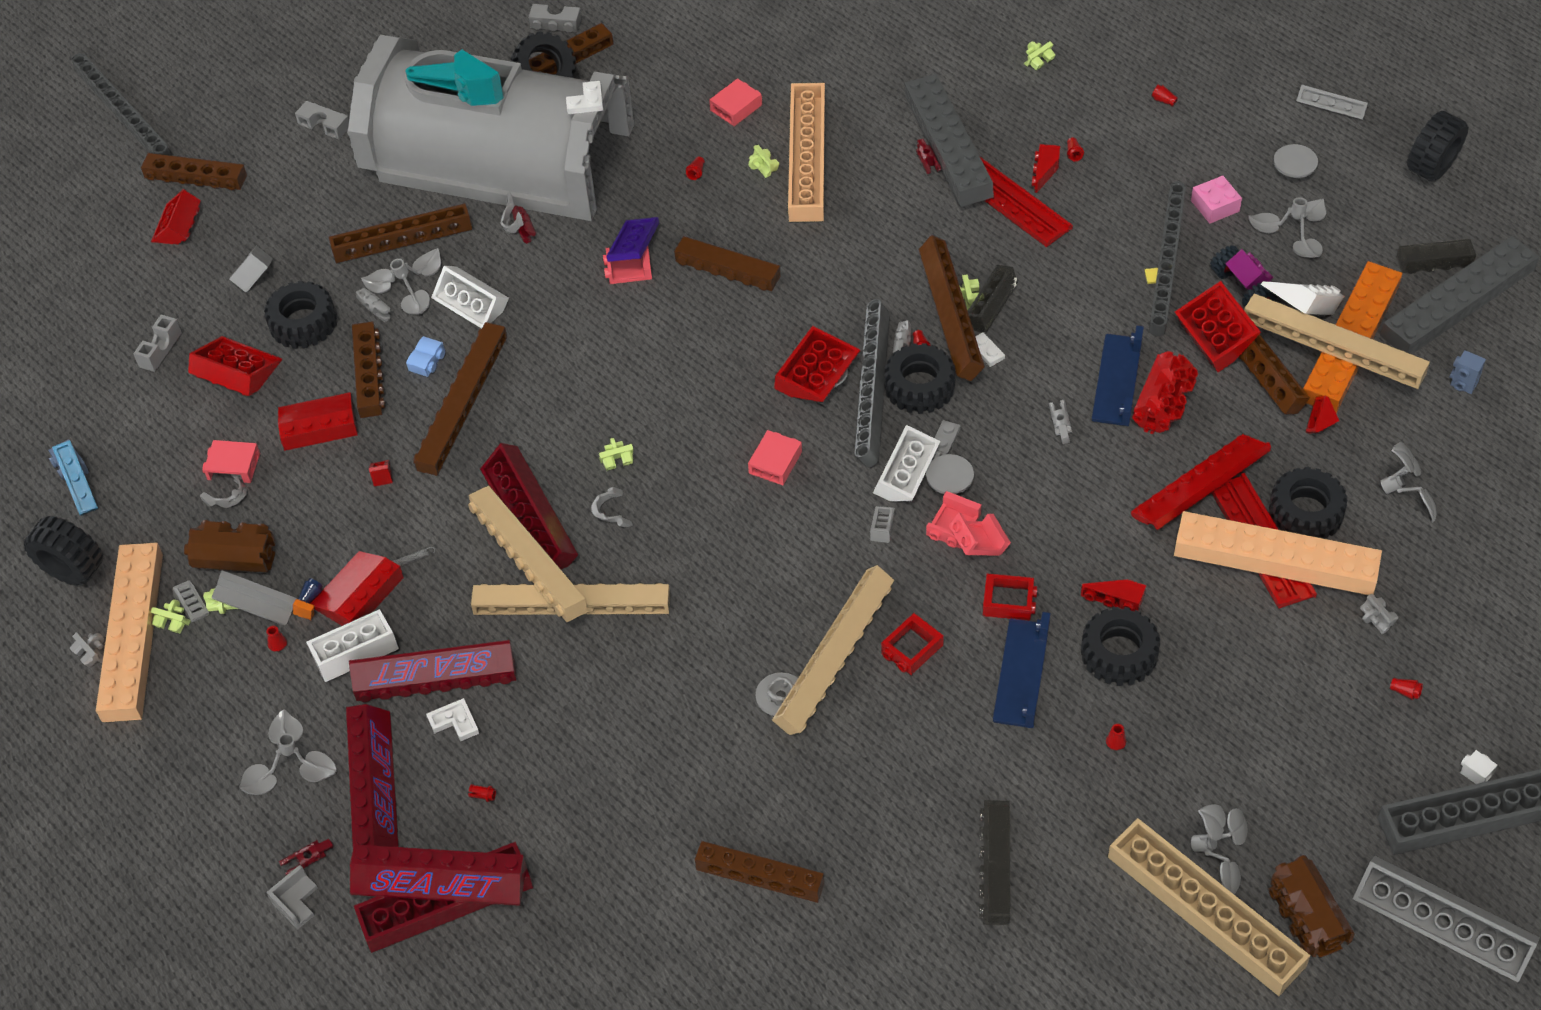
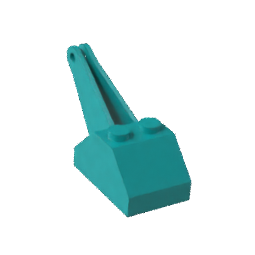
(469, 76)

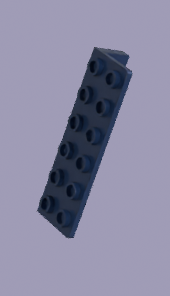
(1117, 378)
(1021, 672)

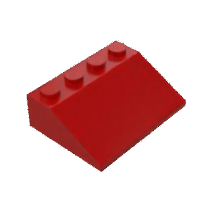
(1218, 325)
(233, 365)
(815, 366)
(316, 421)
(358, 588)

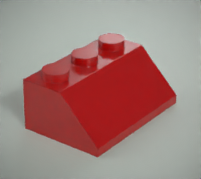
(177, 219)

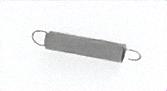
(413, 557)

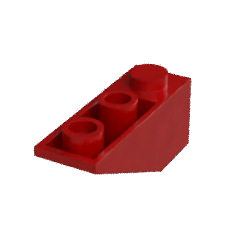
(1046, 166)
(1115, 593)

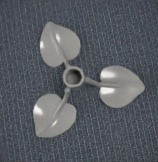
(1300, 209)
(417, 302)
(1396, 480)
(285, 732)
(1214, 821)

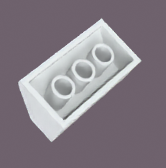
(468, 296)
(906, 466)
(359, 639)

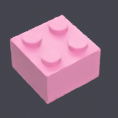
(1216, 199)

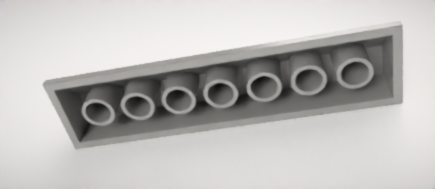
(1446, 918)

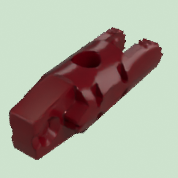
(927, 156)
(528, 228)
(315, 849)

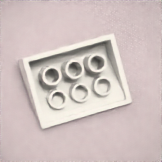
(1308, 298)

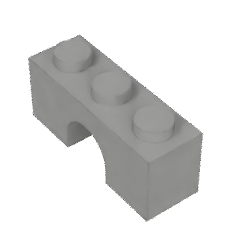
(567, 20)
(334, 123)
(151, 354)

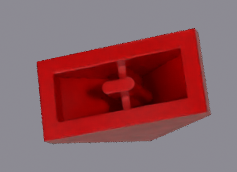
(1322, 415)
(380, 473)

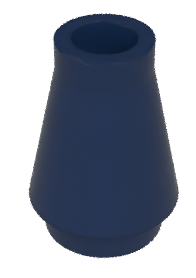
(310, 590)

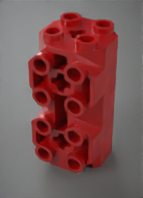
(1163, 392)

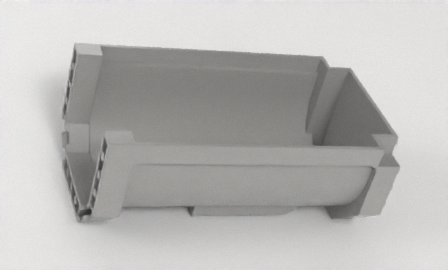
(481, 152)

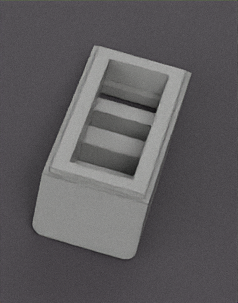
(882, 534)
(187, 590)

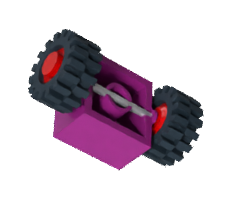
(1246, 269)

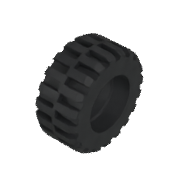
(547, 44)
(1437, 145)
(304, 330)
(919, 396)
(1313, 485)
(63, 550)
(1120, 667)

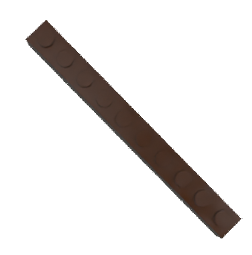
(951, 308)
(460, 399)

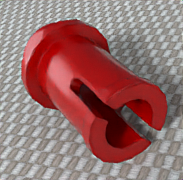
(487, 793)

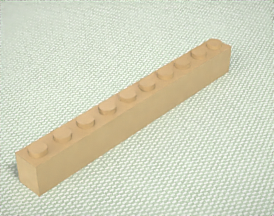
(1337, 341)
(527, 554)
(599, 599)
(833, 650)

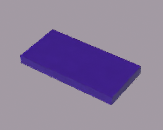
(633, 239)

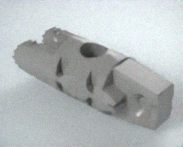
(373, 304)
(902, 335)
(1061, 421)

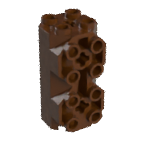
(222, 547)
(1310, 906)

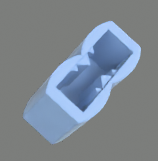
(425, 356)

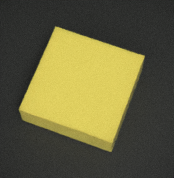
(1151, 275)

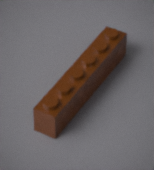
(727, 263)

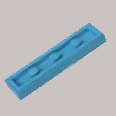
(75, 477)

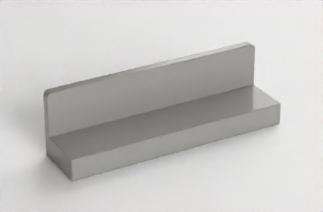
(1332, 102)
(253, 598)

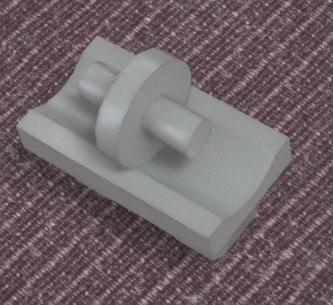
(1377, 614)
(90, 646)

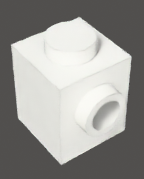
(1478, 767)

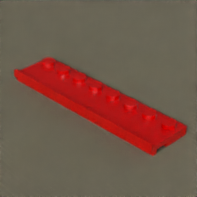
(1025, 209)
(1200, 481)
(1242, 504)

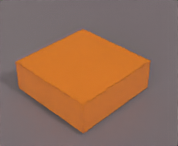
(303, 609)

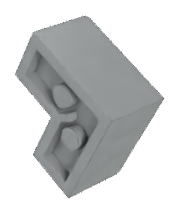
(251, 269)
(289, 894)

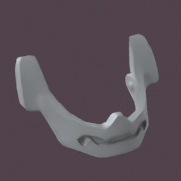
(506, 217)
(236, 497)
(600, 499)

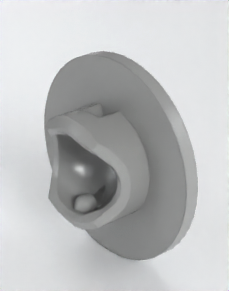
(1295, 161)
(949, 474)
(767, 690)

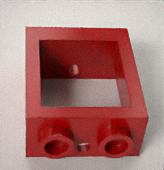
(1005, 610)
(924, 630)

